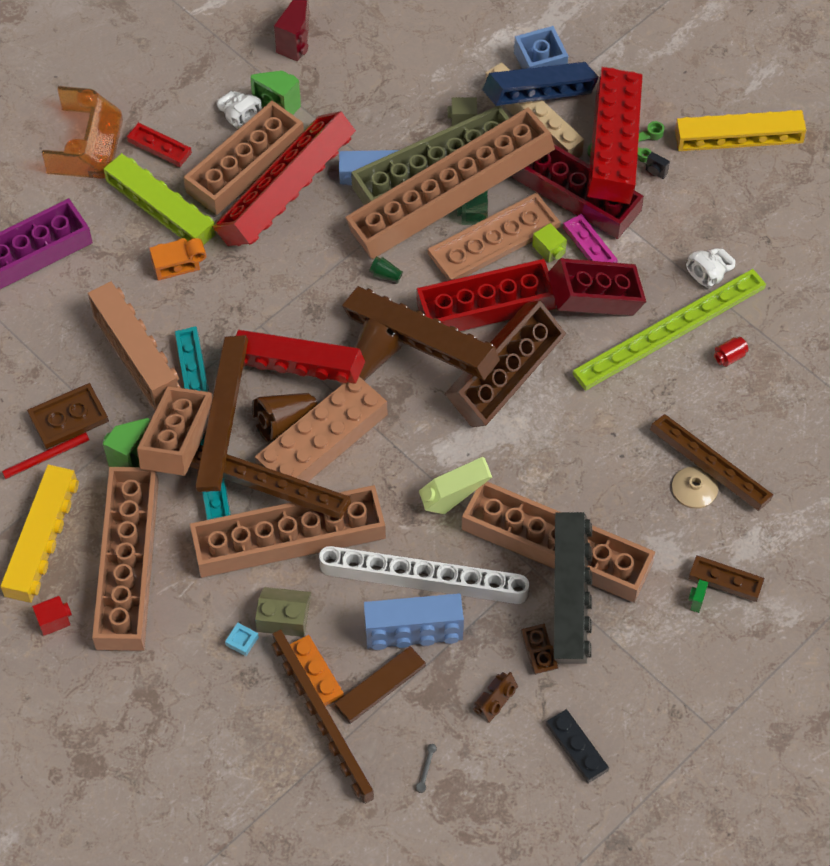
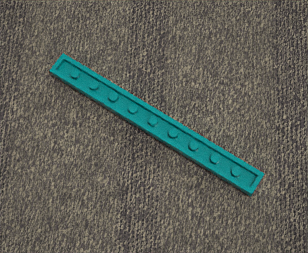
(195, 379)

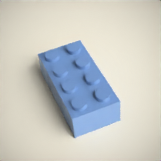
(413, 621)

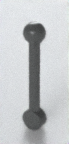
(421, 786)

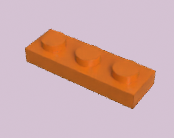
(317, 670)

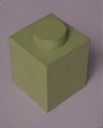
(462, 109)

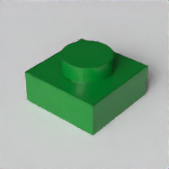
(697, 595)

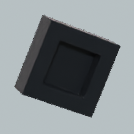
(657, 165)

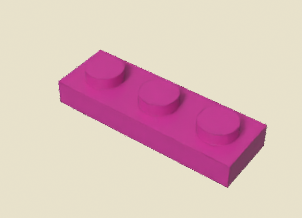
(588, 240)

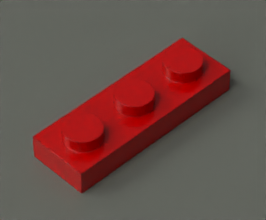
(159, 144)

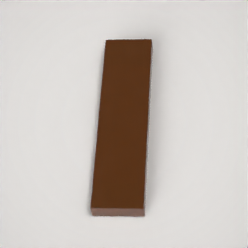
(380, 684)

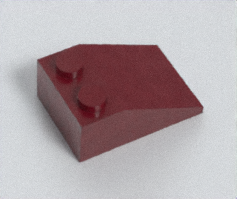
(292, 30)

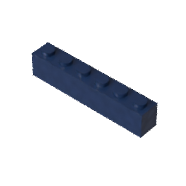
(540, 83)

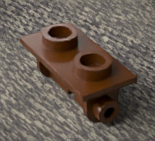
(490, 704)

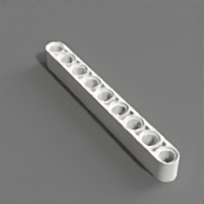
(433, 582)

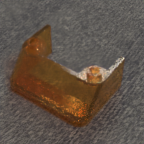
(98, 148)

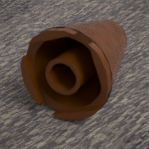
(376, 346)
(280, 412)

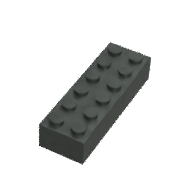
(571, 588)

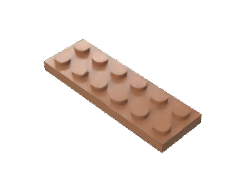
(492, 238)

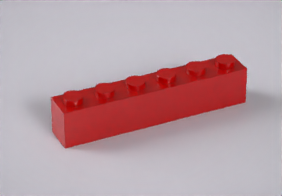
(303, 357)

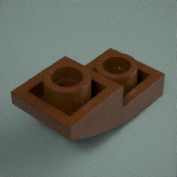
(539, 649)

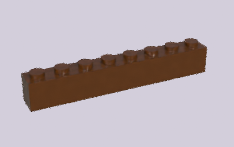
(423, 332)

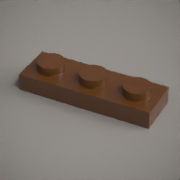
(726, 578)

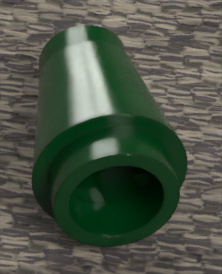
(385, 270)

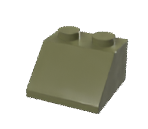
(283, 610)

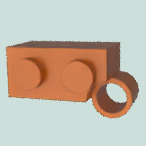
(177, 257)

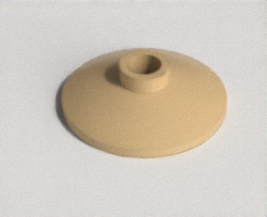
(692, 495)

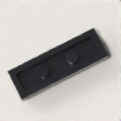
(577, 746)

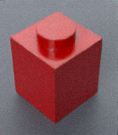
(52, 615)

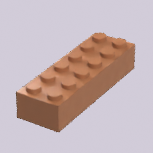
(242, 157)
(132, 343)
(325, 431)

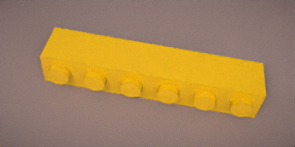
(740, 130)
(39, 534)

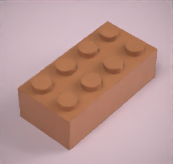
(175, 431)

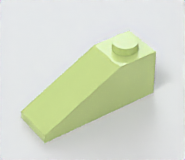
(453, 487)

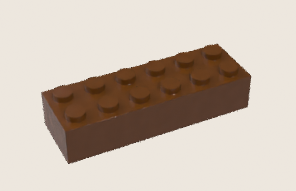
(521, 349)

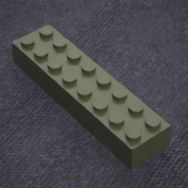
(390, 171)

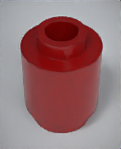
(731, 351)

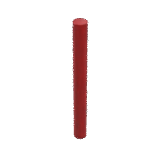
(48, 454)

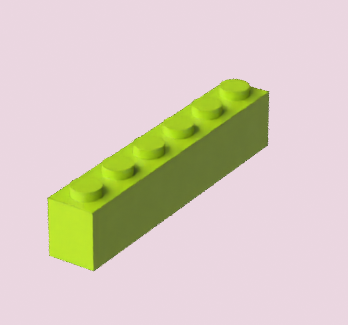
(158, 200)

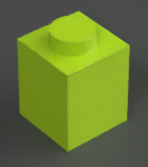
(549, 243)

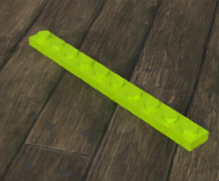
(668, 329)

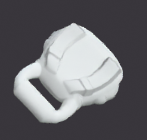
(239, 107)
(709, 266)

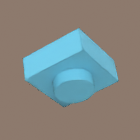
(241, 639)

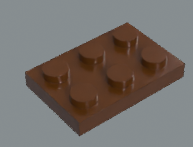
(68, 415)

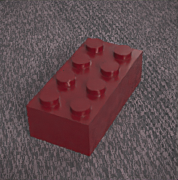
(596, 287)

